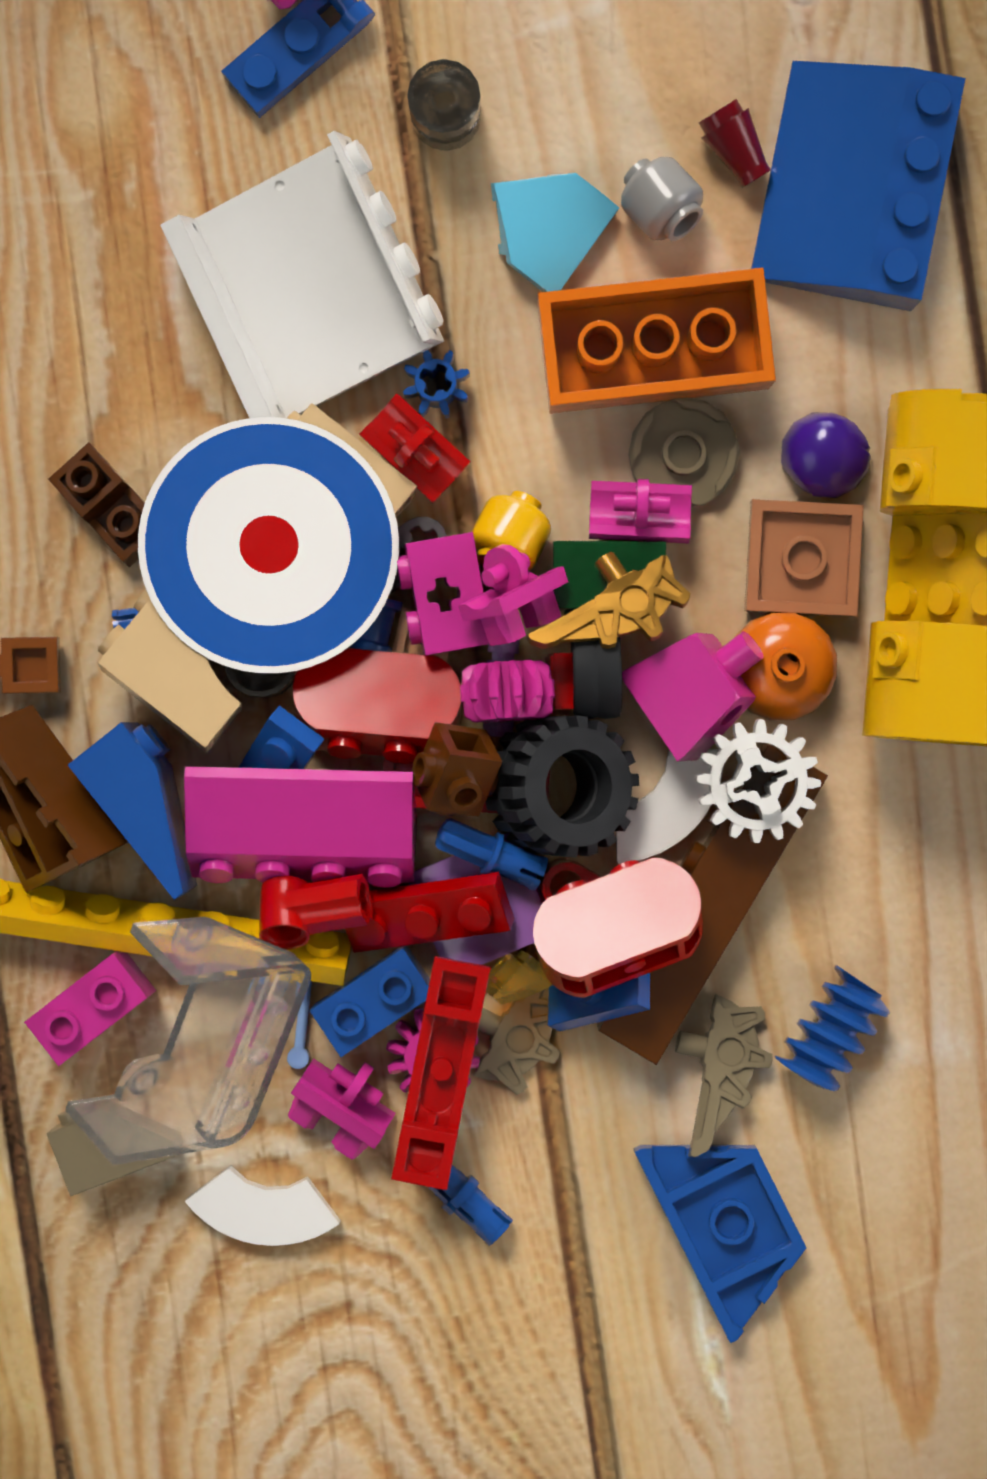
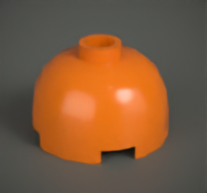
(807, 679)

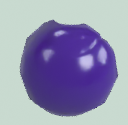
(825, 454)

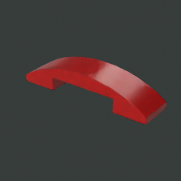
(440, 1073)

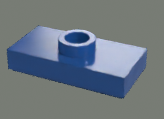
(621, 1000)

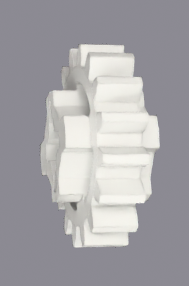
(767, 805)

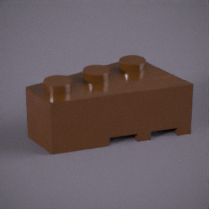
(45, 811)

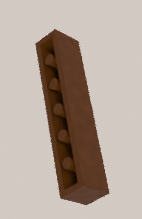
(728, 880)

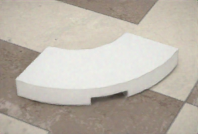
(666, 812)
(261, 1212)

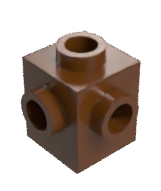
(456, 770)

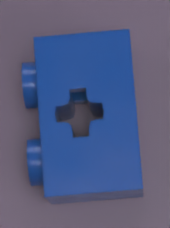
(372, 1000)

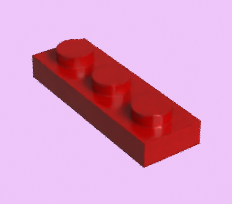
(434, 913)

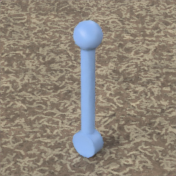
(299, 1056)

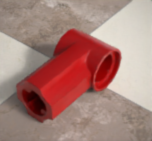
(296, 908)

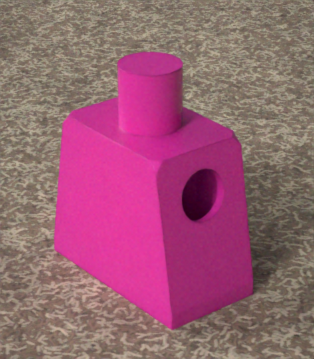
(694, 690)

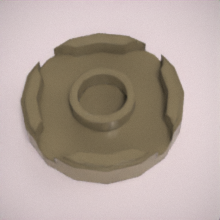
(685, 445)

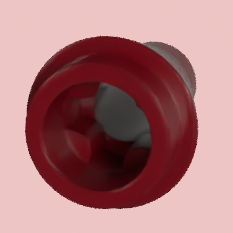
(735, 142)

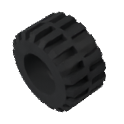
(601, 790)

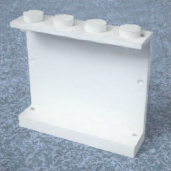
(306, 283)

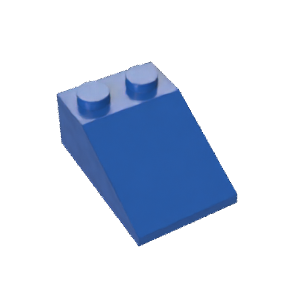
(141, 798)

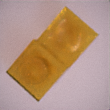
(516, 978)

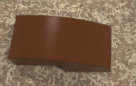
(102, 500)

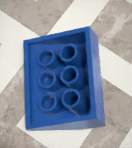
(858, 181)

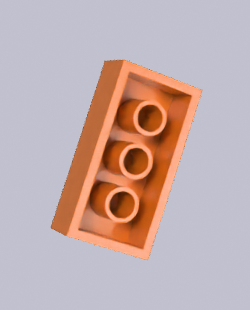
(656, 340)

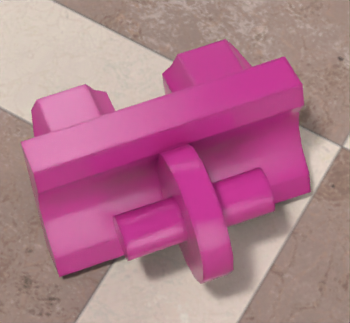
(640, 511)
(513, 589)
(345, 1101)

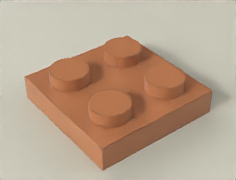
(804, 558)

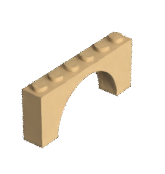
(174, 677)

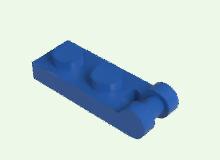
(293, 51)

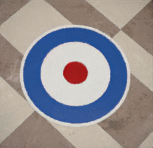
(268, 545)

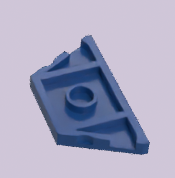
(726, 1223)

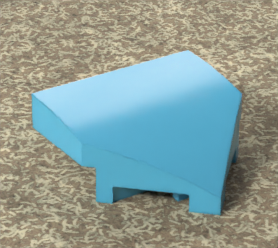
(549, 225)

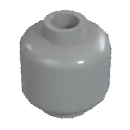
(662, 198)

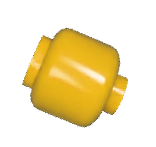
(512, 522)

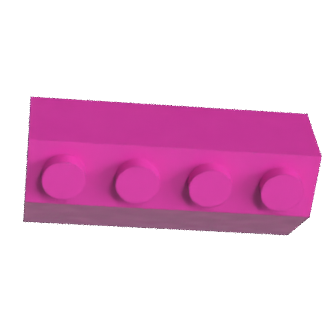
(300, 824)

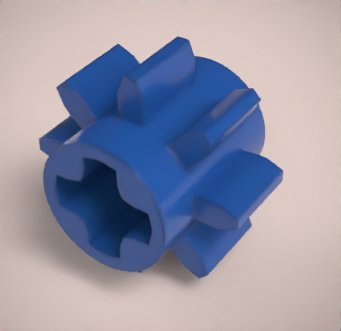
(431, 369)

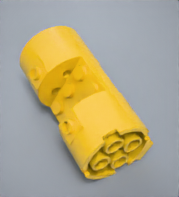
(932, 647)

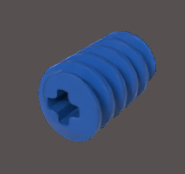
(834, 1031)

